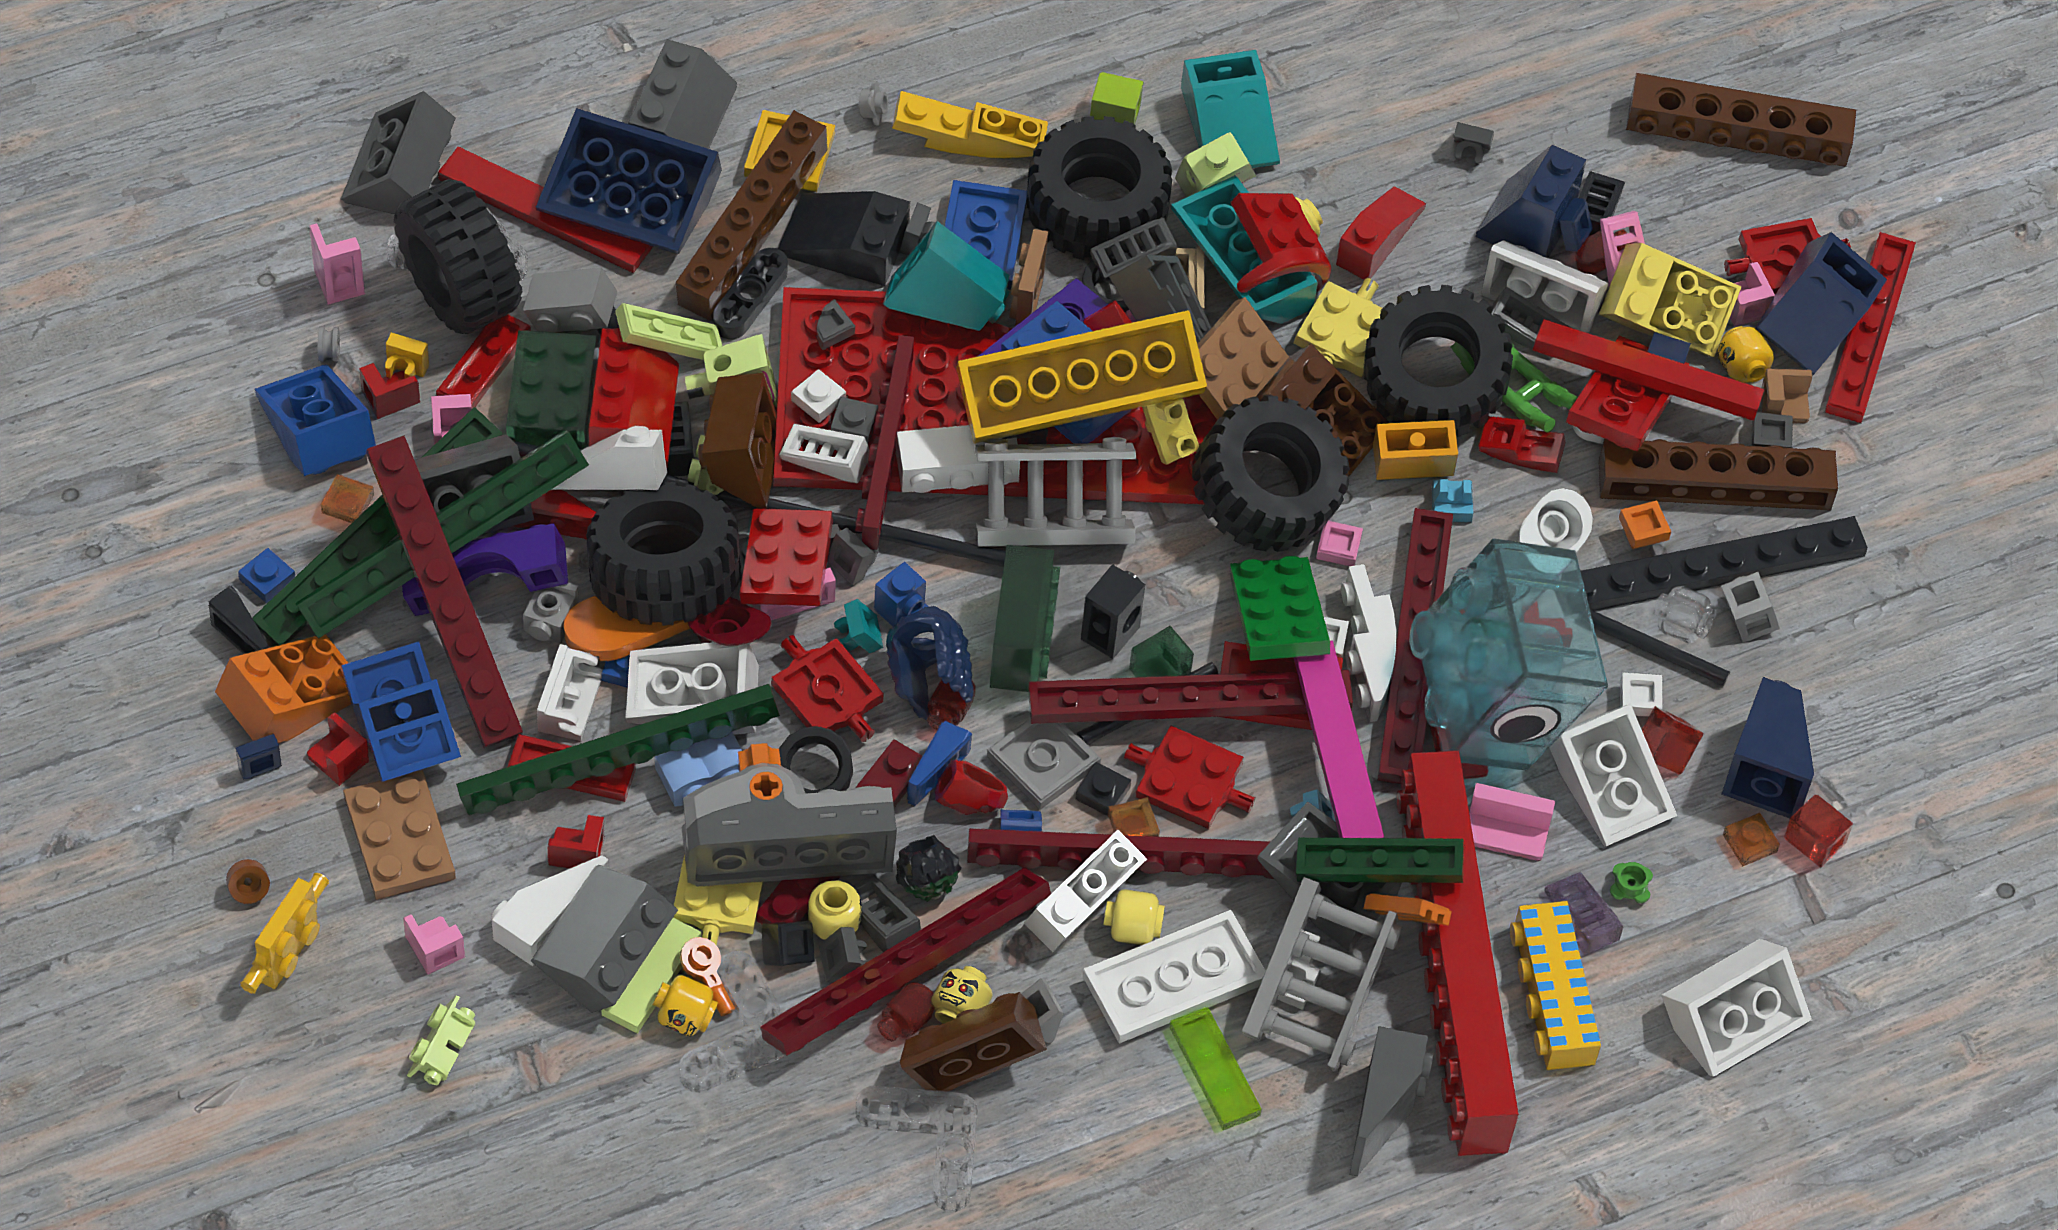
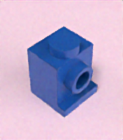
(899, 594)

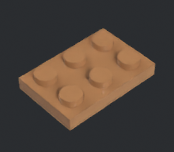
(1238, 357)
(399, 834)

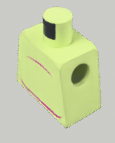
(1213, 164)
(733, 359)

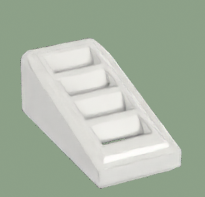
(846, 465)

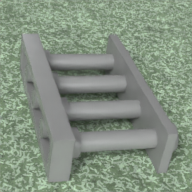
(1074, 527)
(1296, 943)

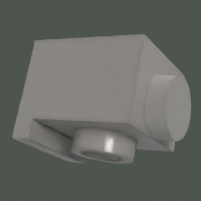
(1750, 607)
(547, 612)

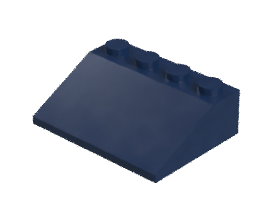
(630, 181)

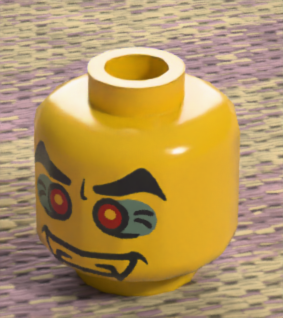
(1744, 353)
(685, 1005)

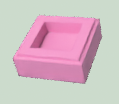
(1339, 543)

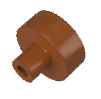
(247, 881)

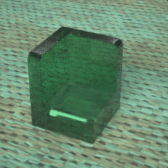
(1161, 656)

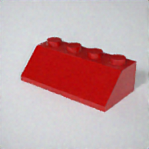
(632, 389)

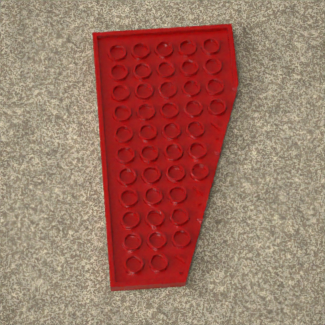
(937, 399)

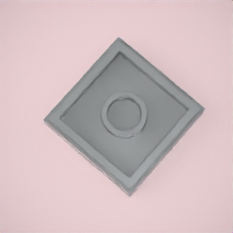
(1043, 759)

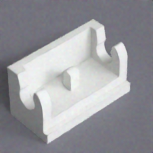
(569, 694)

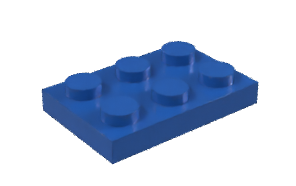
(988, 220)

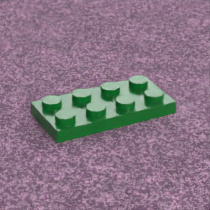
(1279, 608)

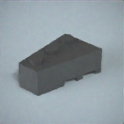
(1159, 288)

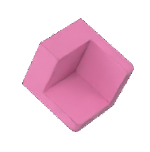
(1753, 297)
(447, 411)
(434, 942)

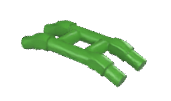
(1519, 400)

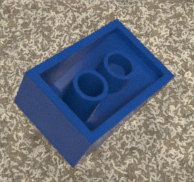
(317, 419)

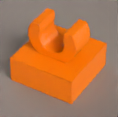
(1644, 524)

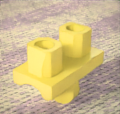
(1171, 429)

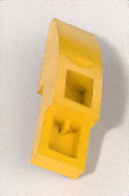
(974, 132)

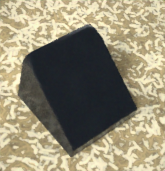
(787, 943)

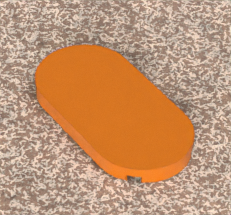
(605, 634)

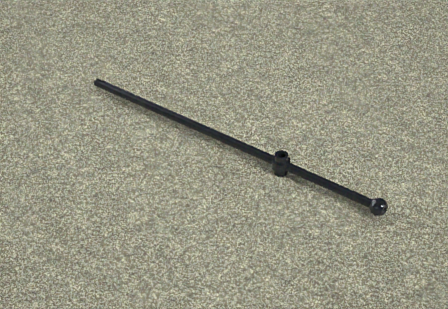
(888, 532)

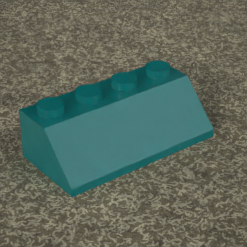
(1227, 245)

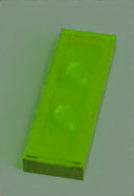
(1215, 1068)

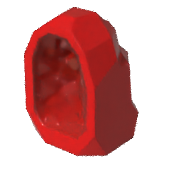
(970, 789)

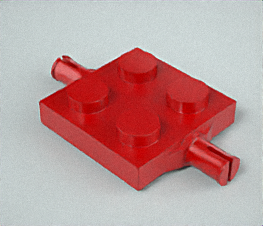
(1774, 249)
(827, 687)
(1189, 777)

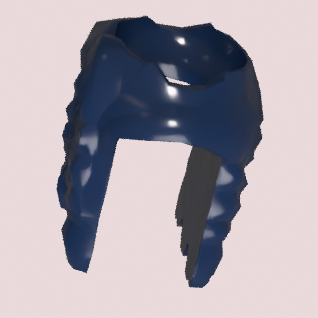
(913, 655)

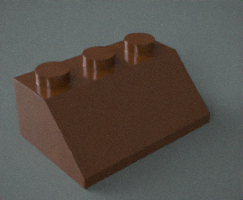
(741, 438)
(973, 1044)

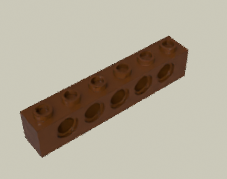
(1741, 119)
(752, 214)
(1733, 485)

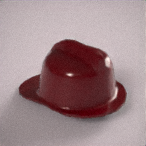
(731, 624)

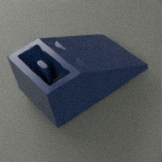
(1820, 301)

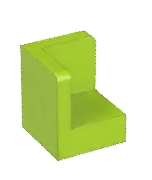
(1116, 98)

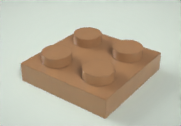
(1029, 280)

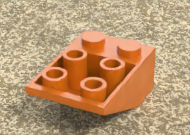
(285, 687)

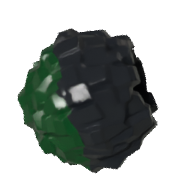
(927, 868)

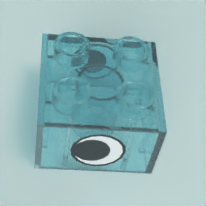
(1509, 654)

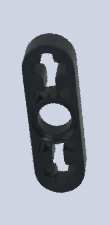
(751, 308)

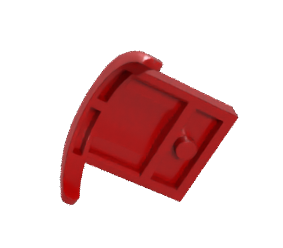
(1280, 238)

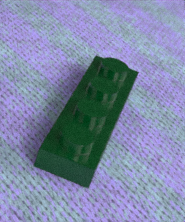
(1380, 860)

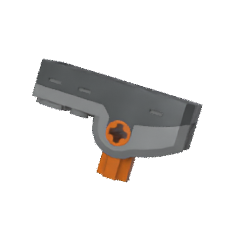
(768, 829)

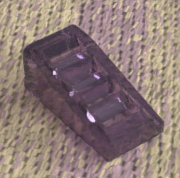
(1587, 939)

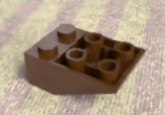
(1319, 385)

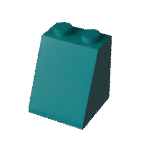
(948, 282)

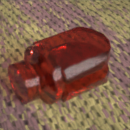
(1591, 256)
(947, 706)
(906, 1012)

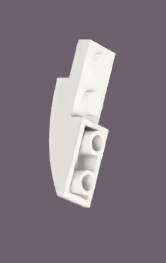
(1372, 643)

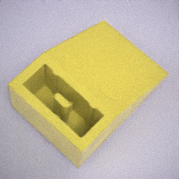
(1669, 298)

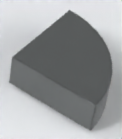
(833, 325)

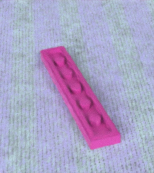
(1338, 746)

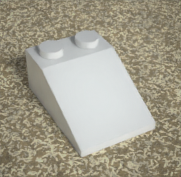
(685, 677)
(1613, 775)

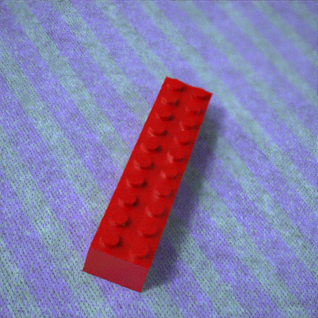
(1460, 966)

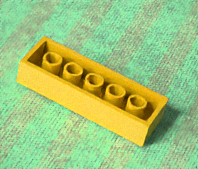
(1081, 376)

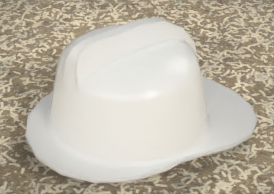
(1558, 521)

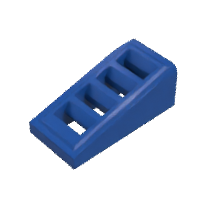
(947, 744)

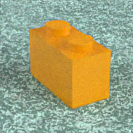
(1415, 449)

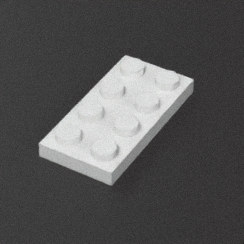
(1174, 976)

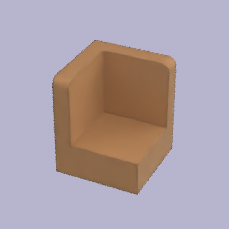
(1787, 393)

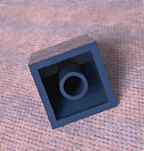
(1534, 201)
(1774, 753)

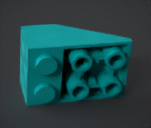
(1231, 96)

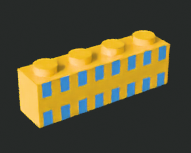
(1555, 985)

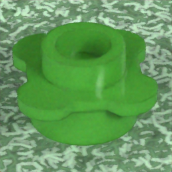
(1631, 872)

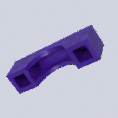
(530, 554)

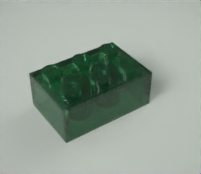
(551, 387)
(1024, 618)

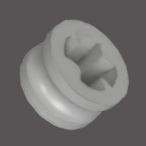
(328, 344)

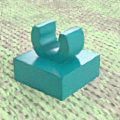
(862, 627)

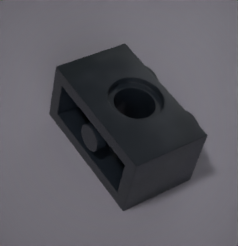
(1113, 611)

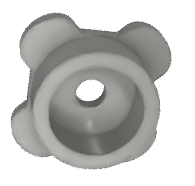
(873, 103)

